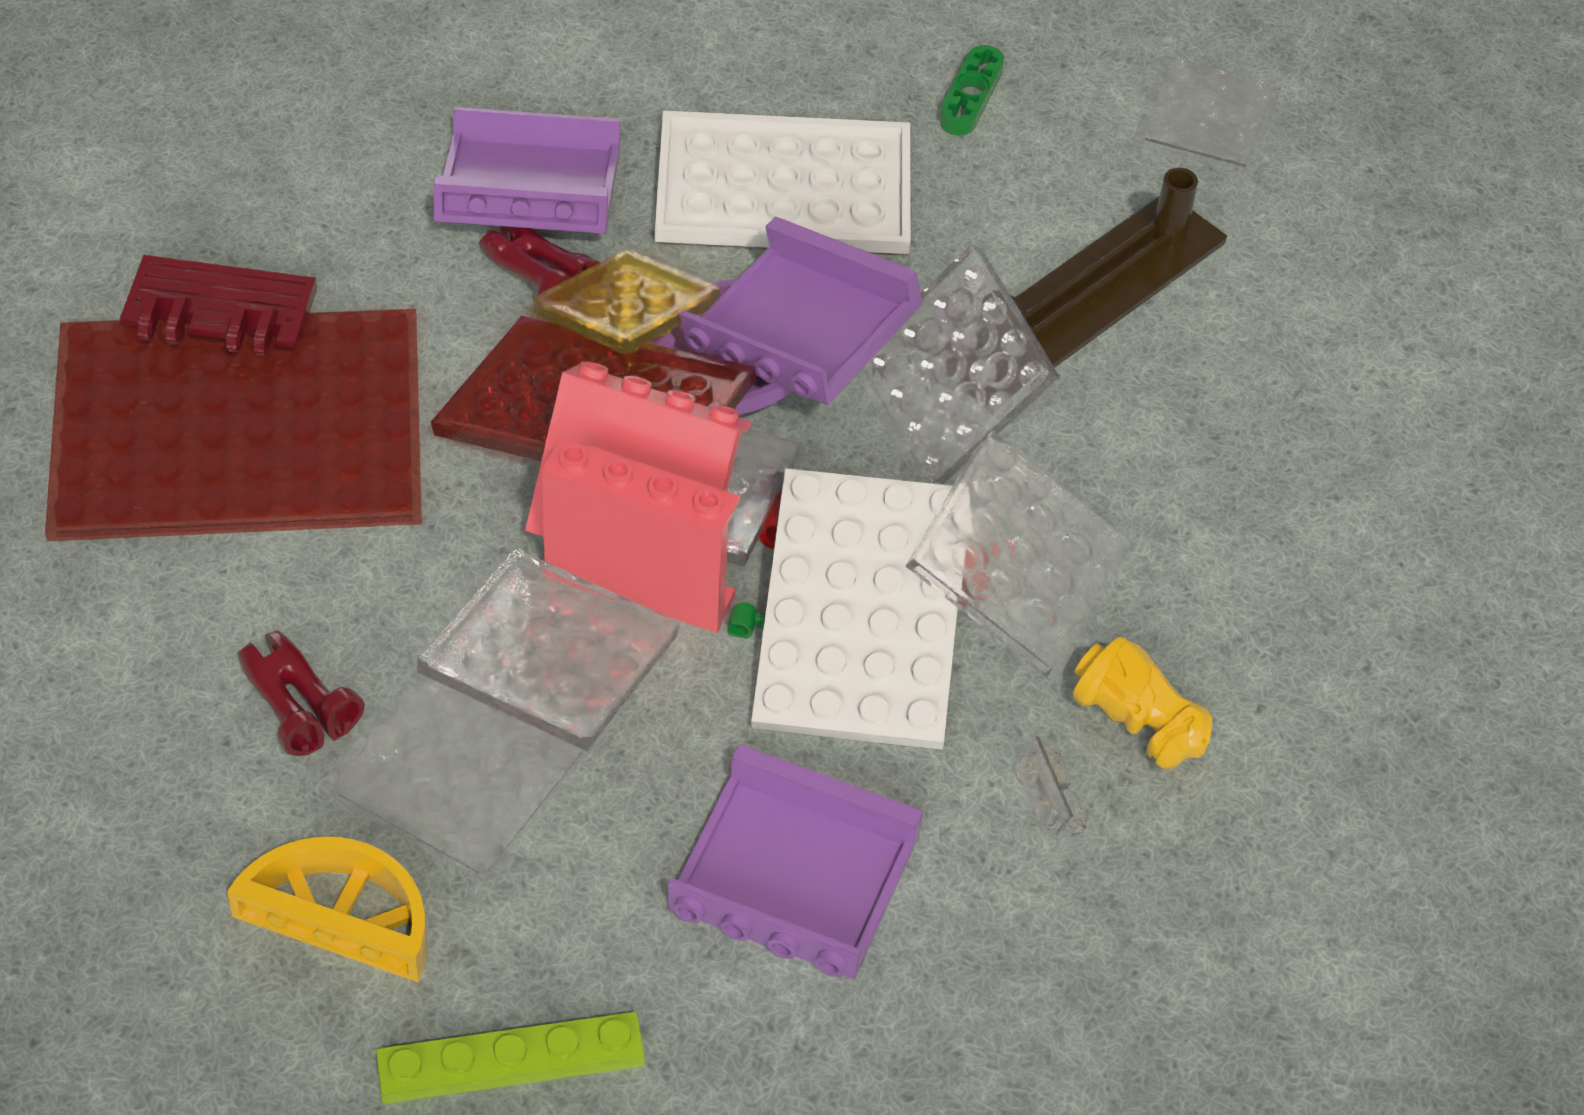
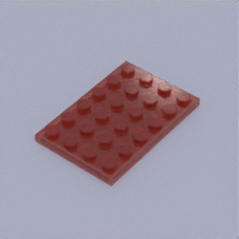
(516, 386)

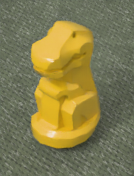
(1138, 694)

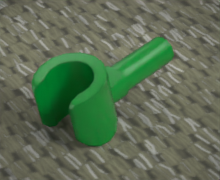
(744, 619)

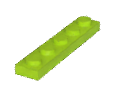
(509, 1057)

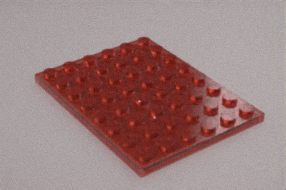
(238, 440)

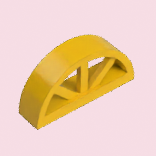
(368, 941)

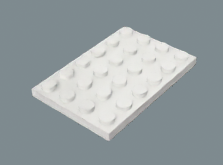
(738, 171)
(848, 629)

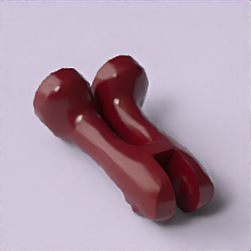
(521, 251)
(299, 730)

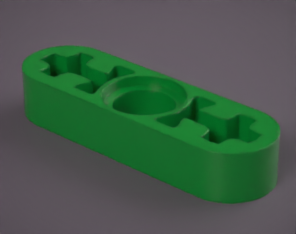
(970, 77)

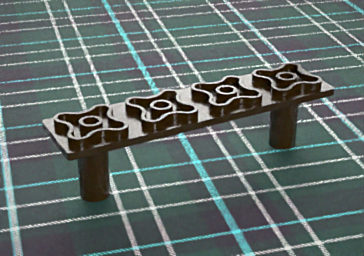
(1120, 270)

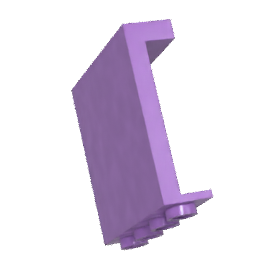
(529, 170)
(807, 312)
(797, 862)

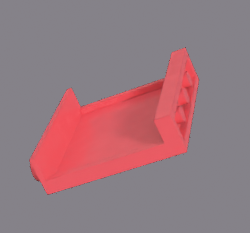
(642, 426)
(638, 532)

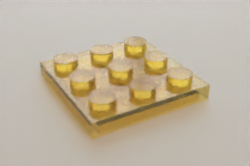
(625, 301)

